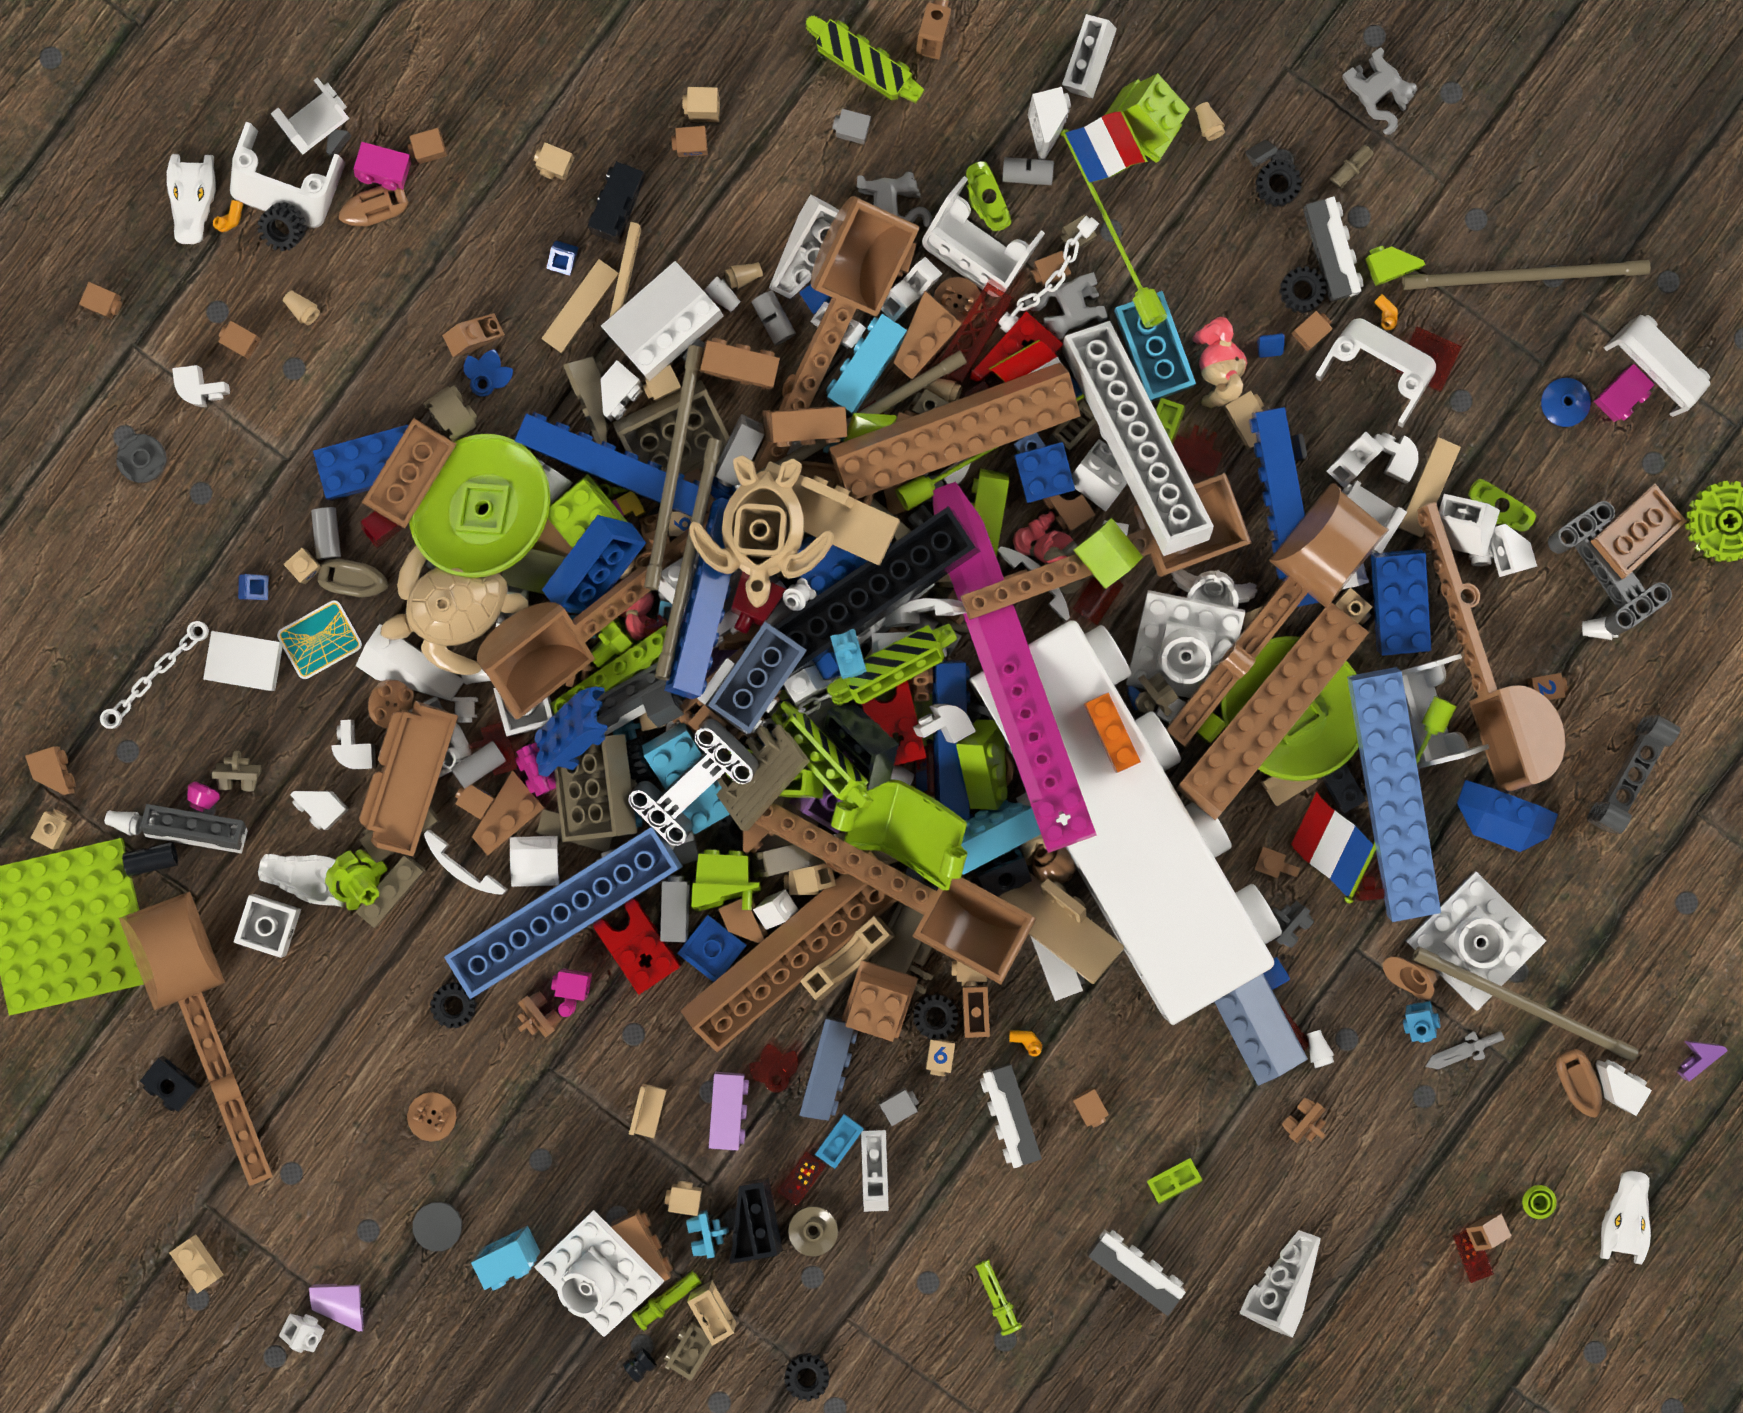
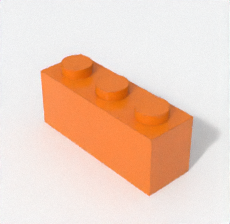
(1112, 732)

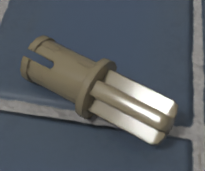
(1351, 166)

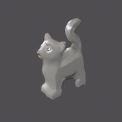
(1373, 89)
(886, 191)
(1071, 300)

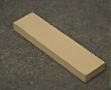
(626, 267)
(580, 306)
(1430, 483)

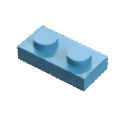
(839, 1141)

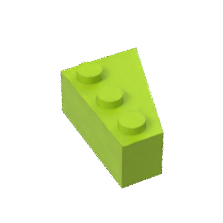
(984, 765)

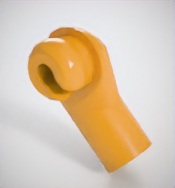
(231, 219)
(1389, 312)
(1028, 1039)

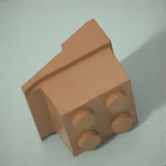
(879, 1000)

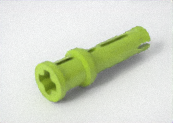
(658, 1306)
(1002, 1308)

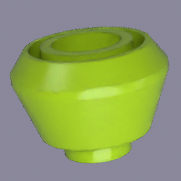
(1546, 1202)

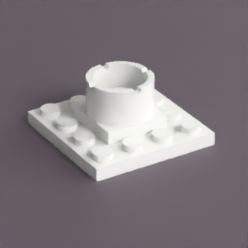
(1179, 626)
(1474, 913)
(598, 1274)

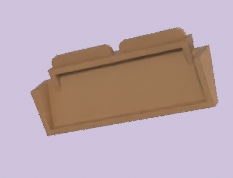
(410, 770)

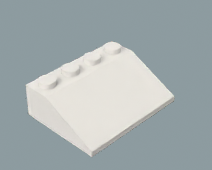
(662, 320)

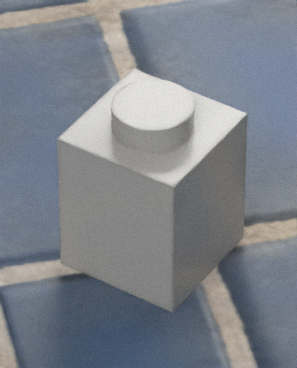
(852, 126)
(899, 1106)

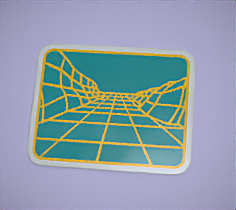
(319, 639)

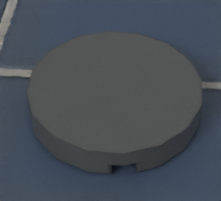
(141, 458)
(437, 1226)

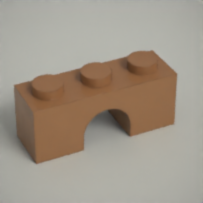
(1070, 512)

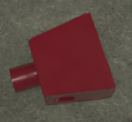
(379, 528)
(747, 612)

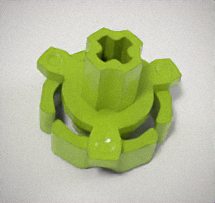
(613, 642)
(356, 880)

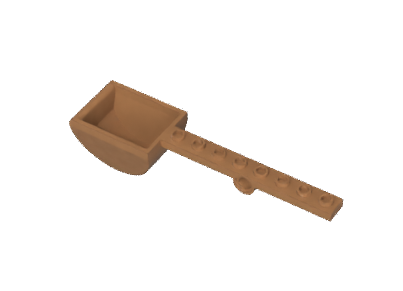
(856, 270)
(1227, 535)
(1318, 561)
(544, 648)
(1514, 721)
(957, 921)
(178, 967)

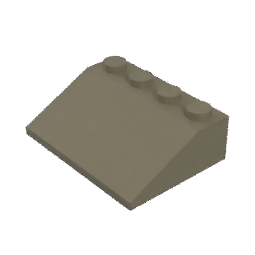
(652, 429)
(596, 793)

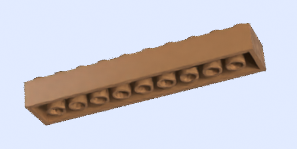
(955, 431)
(1272, 711)
(784, 959)

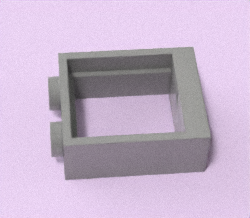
(742, 441)
(675, 909)

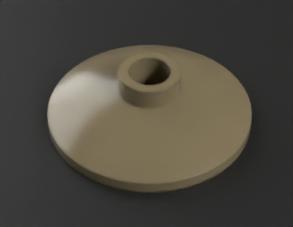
(809, 1243)

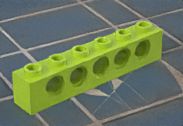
(621, 669)

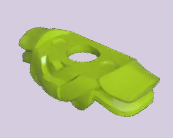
(980, 179)
(1517, 516)

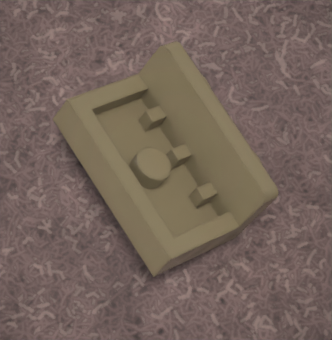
(689, 1352)

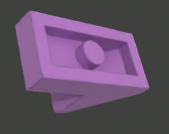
(1705, 1056)

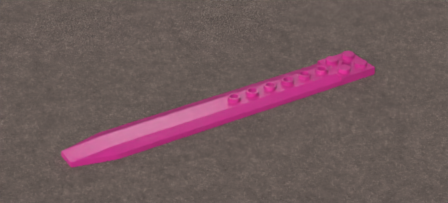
(1018, 690)

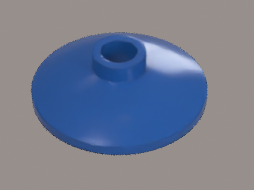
(1555, 408)

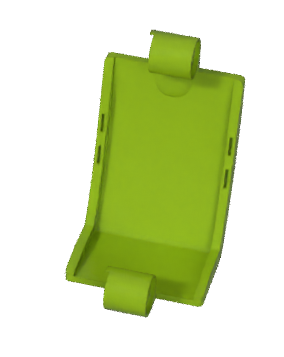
(907, 828)

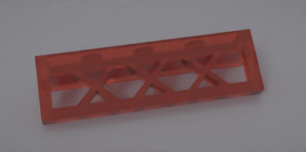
(986, 331)

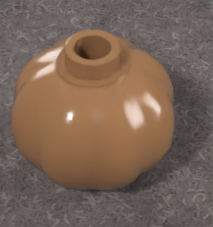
(1055, 865)

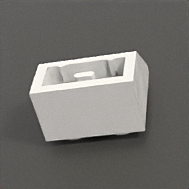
(617, 390)
(1099, 476)
(1468, 524)
(1622, 1089)

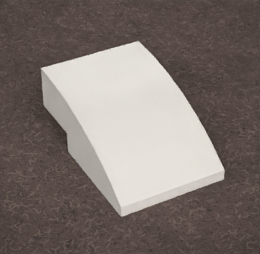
(243, 661)

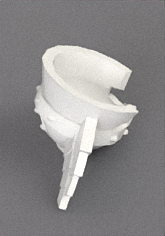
(1214, 588)

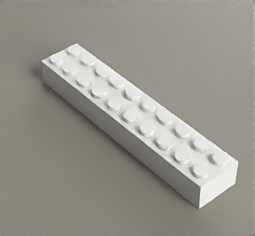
(1137, 438)

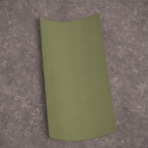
(533, 570)

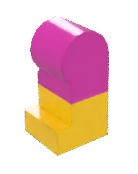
(628, 504)

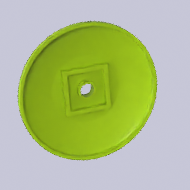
(477, 473)
(1323, 734)

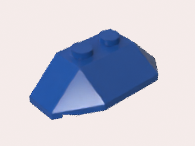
(1504, 817)

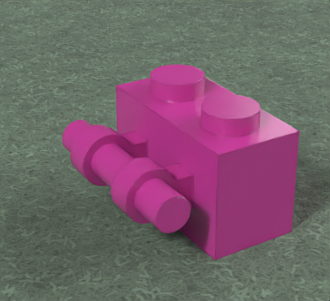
(527, 761)
(572, 986)

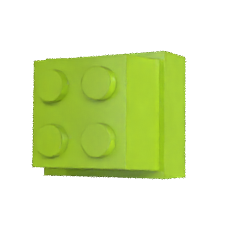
(1152, 112)
(579, 507)
(722, 879)

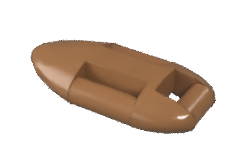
(373, 207)
(1580, 1082)

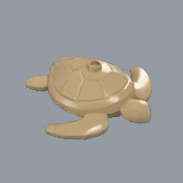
(762, 530)
(448, 611)

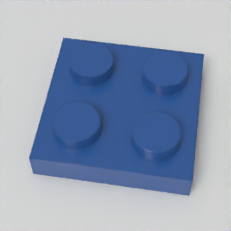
(1044, 472)
(711, 948)

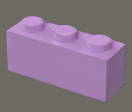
(728, 1111)

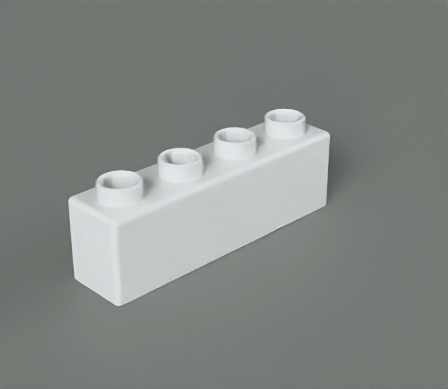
(1151, 853)

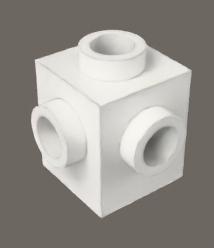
(301, 1332)

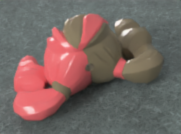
(1049, 546)

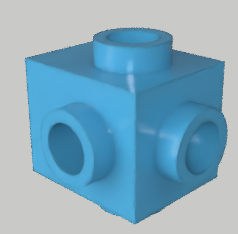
(1421, 1022)

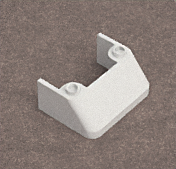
(263, 192)
(971, 249)
(1662, 362)
(1416, 365)
(1419, 692)

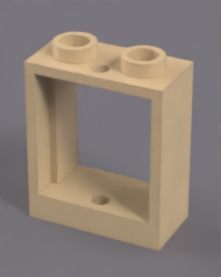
(708, 1303)

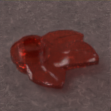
(774, 1064)

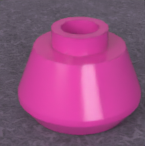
(201, 796)

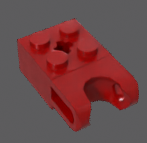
(1025, 331)
(900, 717)
(629, 945)

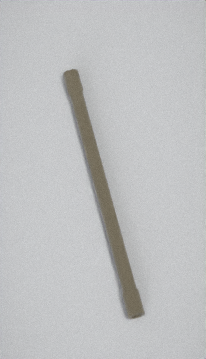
(1628, 268)
(692, 367)
(944, 367)
(666, 657)
(1436, 962)

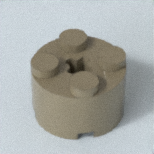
(450, 413)

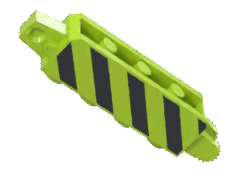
(863, 60)
(894, 665)
(825, 758)

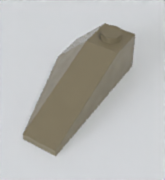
(586, 382)

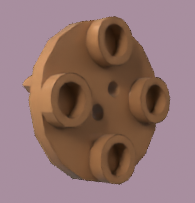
(947, 295)
(391, 692)
(442, 1121)

